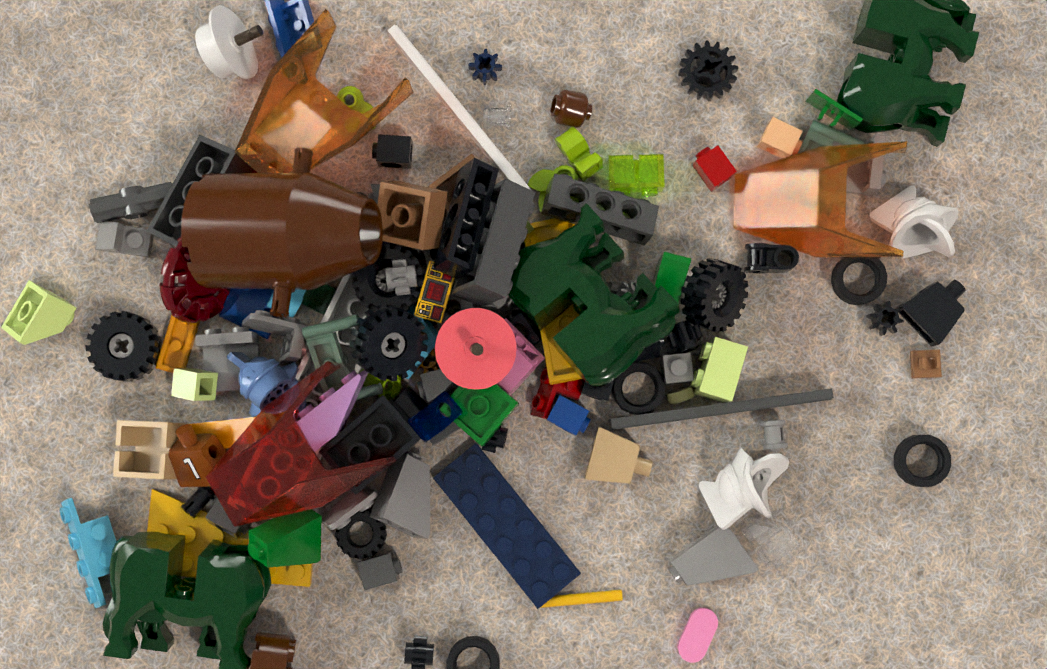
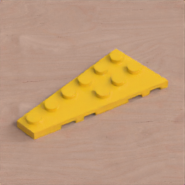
(169, 518)

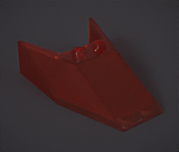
(274, 466)

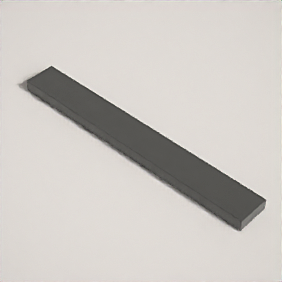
(721, 409)

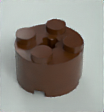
(272, 651)

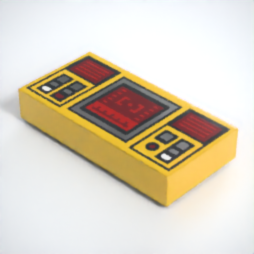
(434, 295)

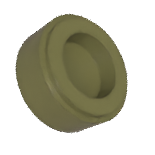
(680, 395)

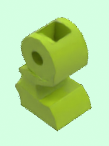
(578, 153)

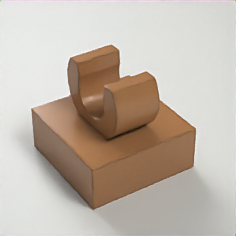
(925, 364)

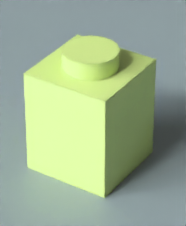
(194, 384)

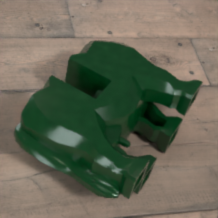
(899, 90)
(609, 327)
(150, 590)

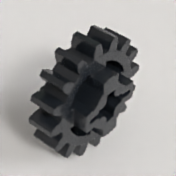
(718, 64)

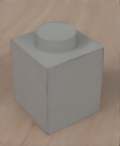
(676, 368)

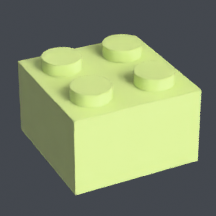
(719, 369)

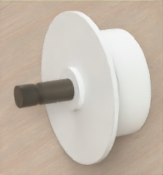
(227, 44)

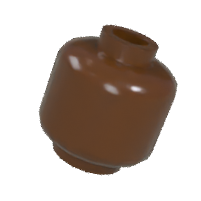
(570, 108)

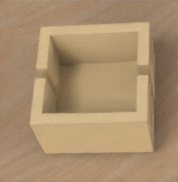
(151, 451)

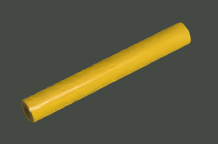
(584, 598)

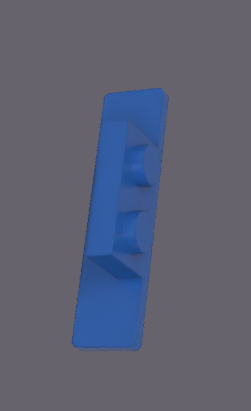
(288, 21)

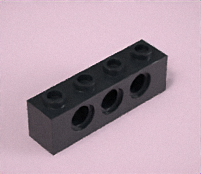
(466, 219)

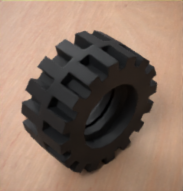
(361, 551)

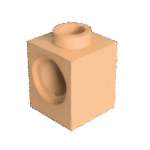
(780, 139)

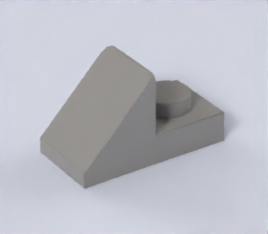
(124, 239)

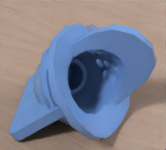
(262, 378)

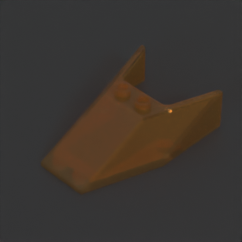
(302, 112)
(804, 201)

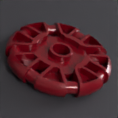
(199, 301)

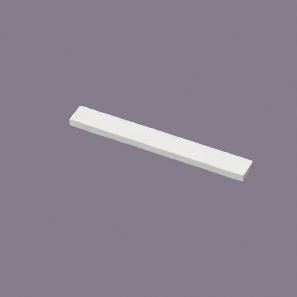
(454, 106)

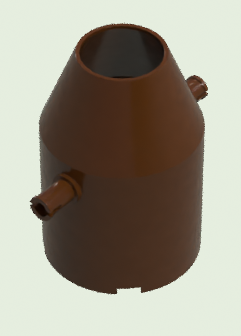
(277, 231)

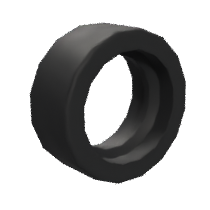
(856, 299)
(659, 392)
(936, 444)
(473, 641)

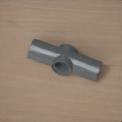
(129, 202)

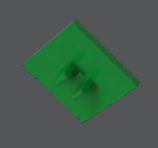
(833, 110)

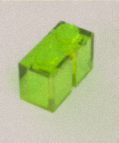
(634, 176)

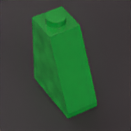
(671, 273)
(287, 540)

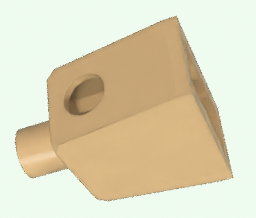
(615, 459)

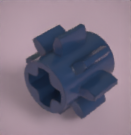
(486, 59)

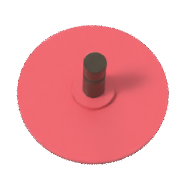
(475, 348)

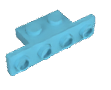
(94, 548)

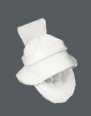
(916, 224)
(742, 487)

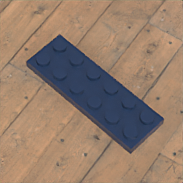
(507, 525)

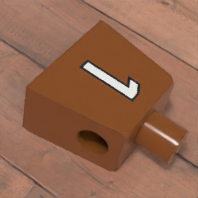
(194, 456)

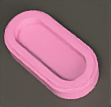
(697, 634)

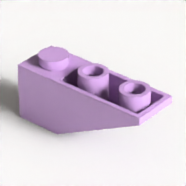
(331, 415)

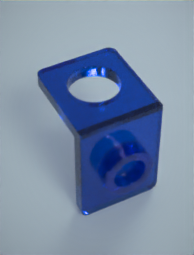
(430, 421)

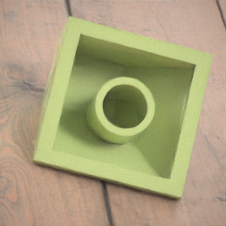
(38, 315)

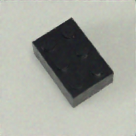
(374, 435)

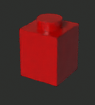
(713, 167)

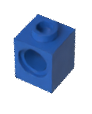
(569, 416)

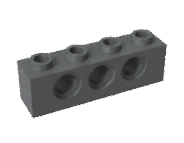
(641, 211)

